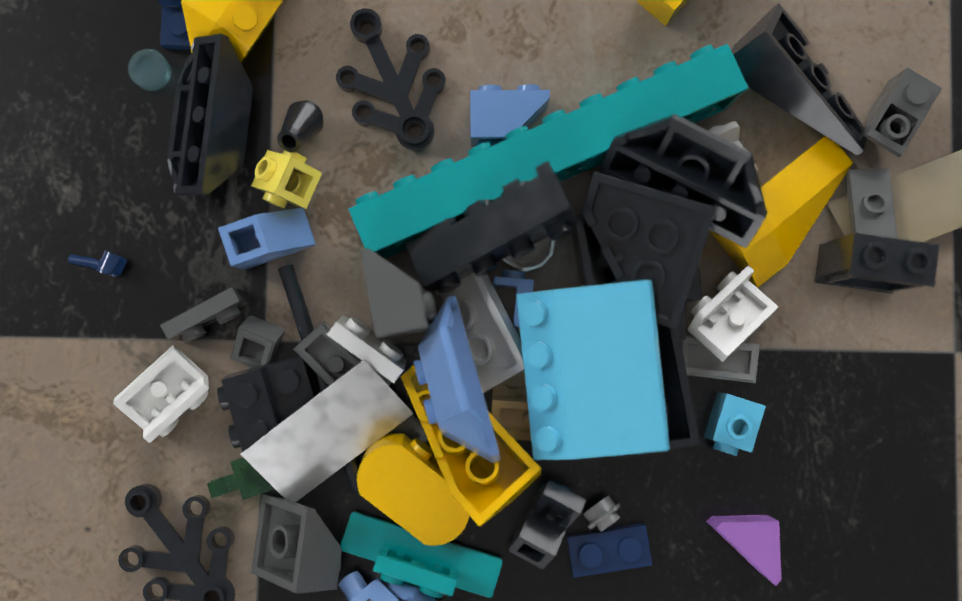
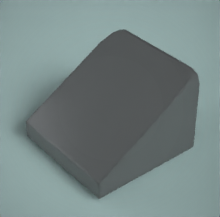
(256, 342)

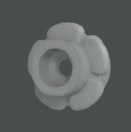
(602, 514)

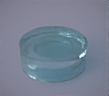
(149, 69)

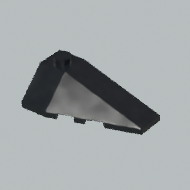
(782, 72)

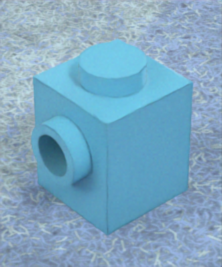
(734, 423)

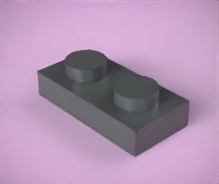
(219, 308)

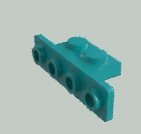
(405, 558)

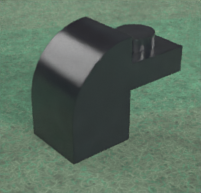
(545, 523)

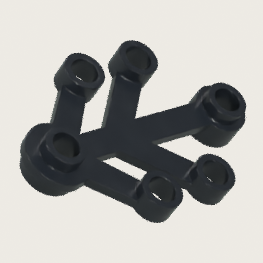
(394, 87)
(183, 555)

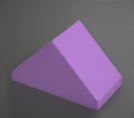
(755, 539)

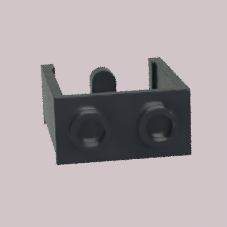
(876, 263)

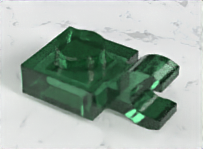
(244, 478)

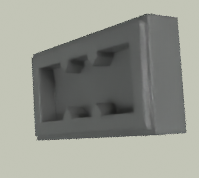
(871, 202)

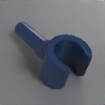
(109, 263)

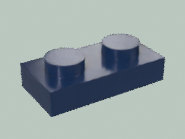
(609, 550)

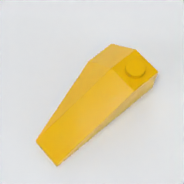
(793, 204)
(472, 480)

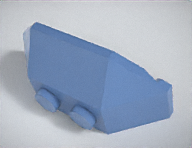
(454, 384)

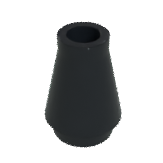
(300, 124)

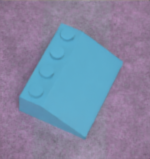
(593, 371)

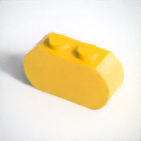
(410, 489)

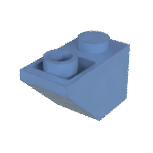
(500, 111)
(266, 237)

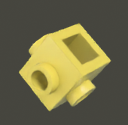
(286, 179)

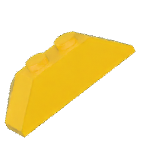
(238, 19)

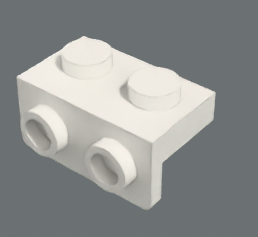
(731, 315)
(381, 356)
(163, 393)

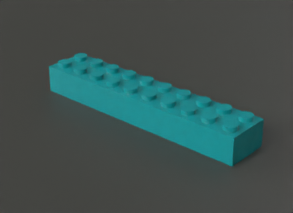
(568, 141)

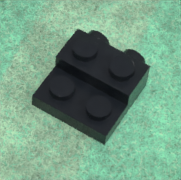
(264, 398)

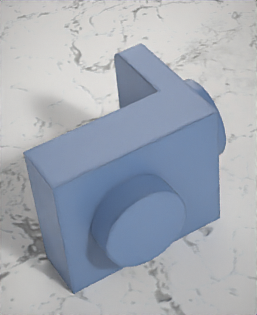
(514, 280)

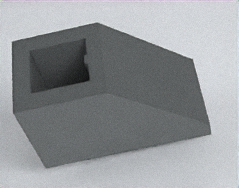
(900, 110)

